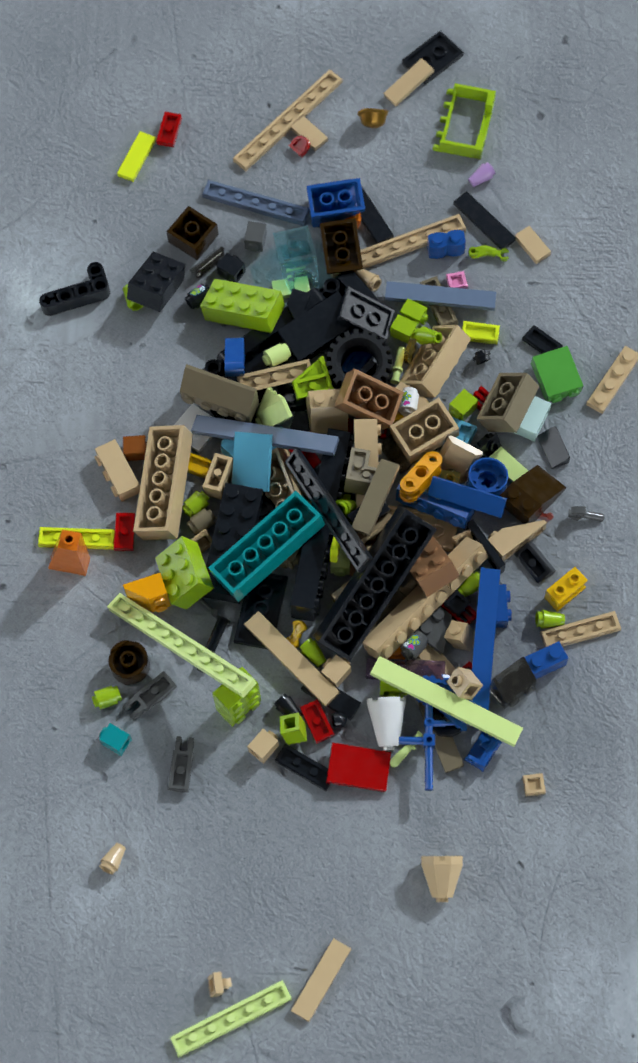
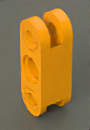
(420, 477)

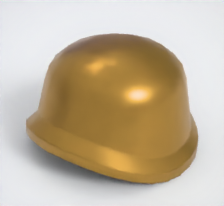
(373, 117)

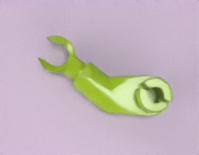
(484, 250)

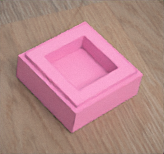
(457, 280)

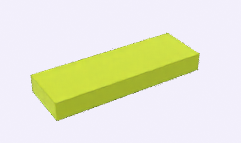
(136, 156)

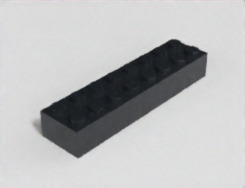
(372, 590)

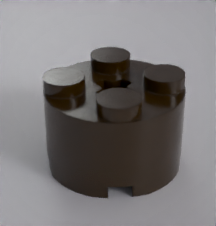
(136, 654)

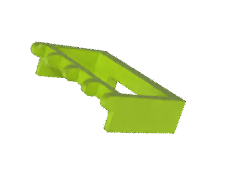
(461, 149)

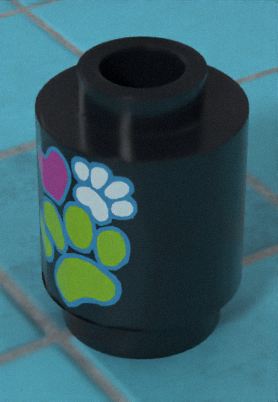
(196, 296)

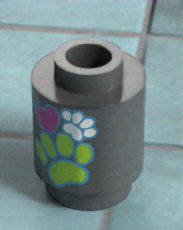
(414, 645)

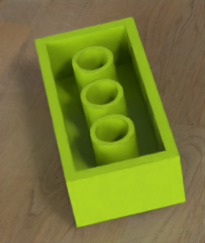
(242, 305)

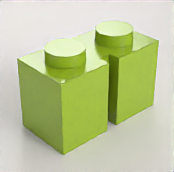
(411, 319)

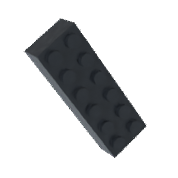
(236, 517)

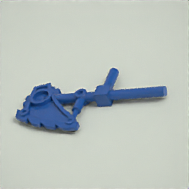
(428, 738)

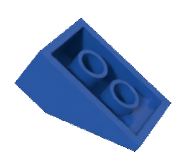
(335, 201)

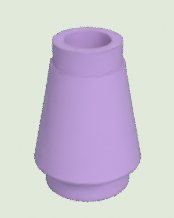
(482, 174)

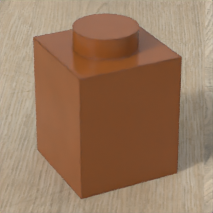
(134, 447)

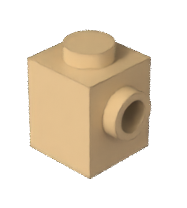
(460, 635)
(336, 670)
(464, 683)
(263, 745)

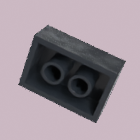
(156, 281)

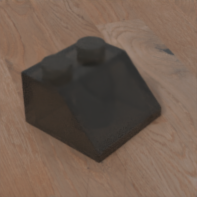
(513, 683)

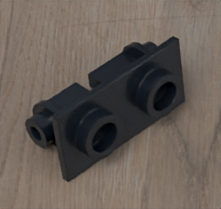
(488, 444)

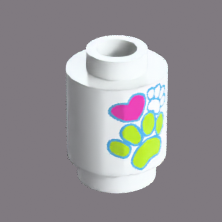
(409, 401)

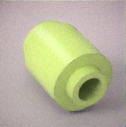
(276, 355)

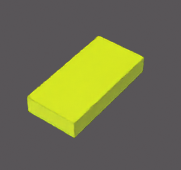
(481, 332)

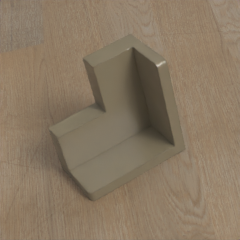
(359, 473)

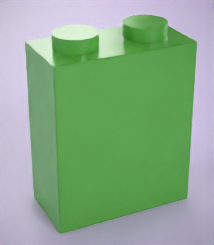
(557, 374)

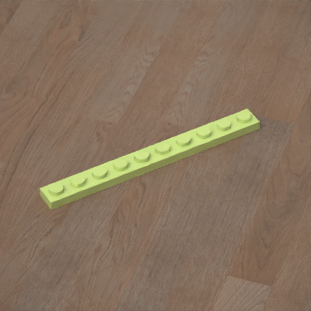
(182, 645)

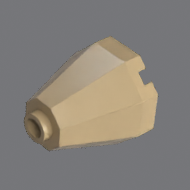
(442, 875)

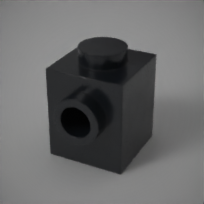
(230, 267)

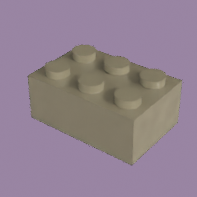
(507, 402)

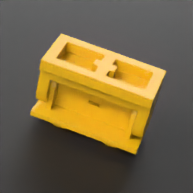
(565, 589)

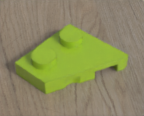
(312, 379)

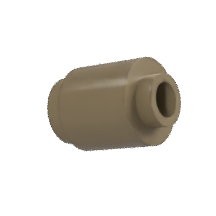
(201, 521)

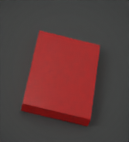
(358, 767)

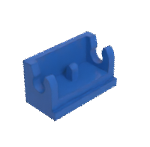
(483, 751)

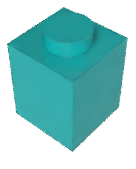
(115, 739)

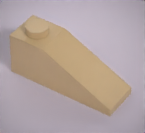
(513, 538)

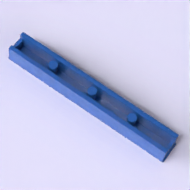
(485, 633)

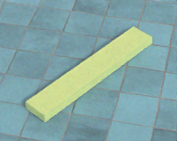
(230, 1018)

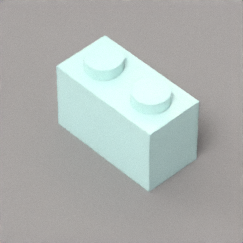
(534, 419)

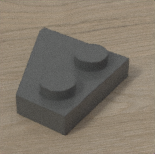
(435, 629)

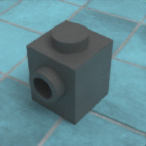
(255, 236)

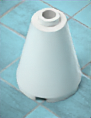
(387, 720)

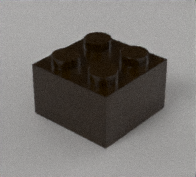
(192, 233)

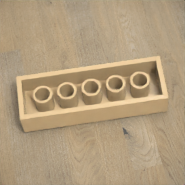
(163, 482)

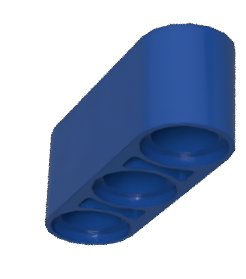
(234, 357)

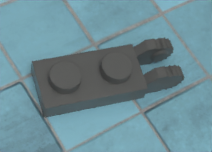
(150, 694)
(181, 766)

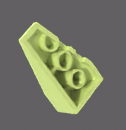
(272, 409)

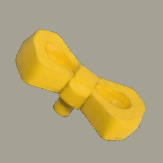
(298, 628)

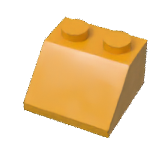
(148, 593)

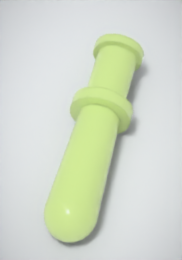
(397, 368)
(399, 756)

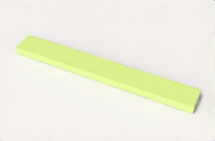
(446, 701)

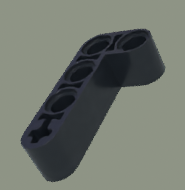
(74, 293)

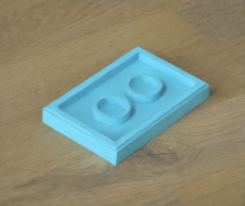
(252, 460)

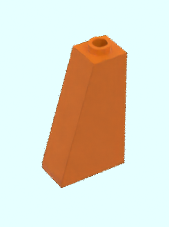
(70, 554)

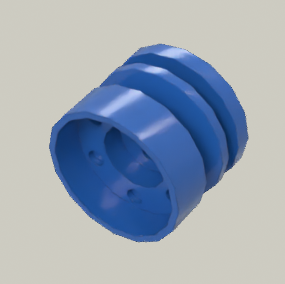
(488, 476)

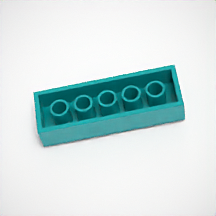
(267, 545)

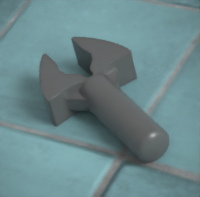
(579, 512)

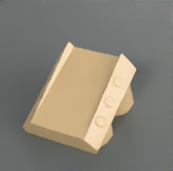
(458, 456)

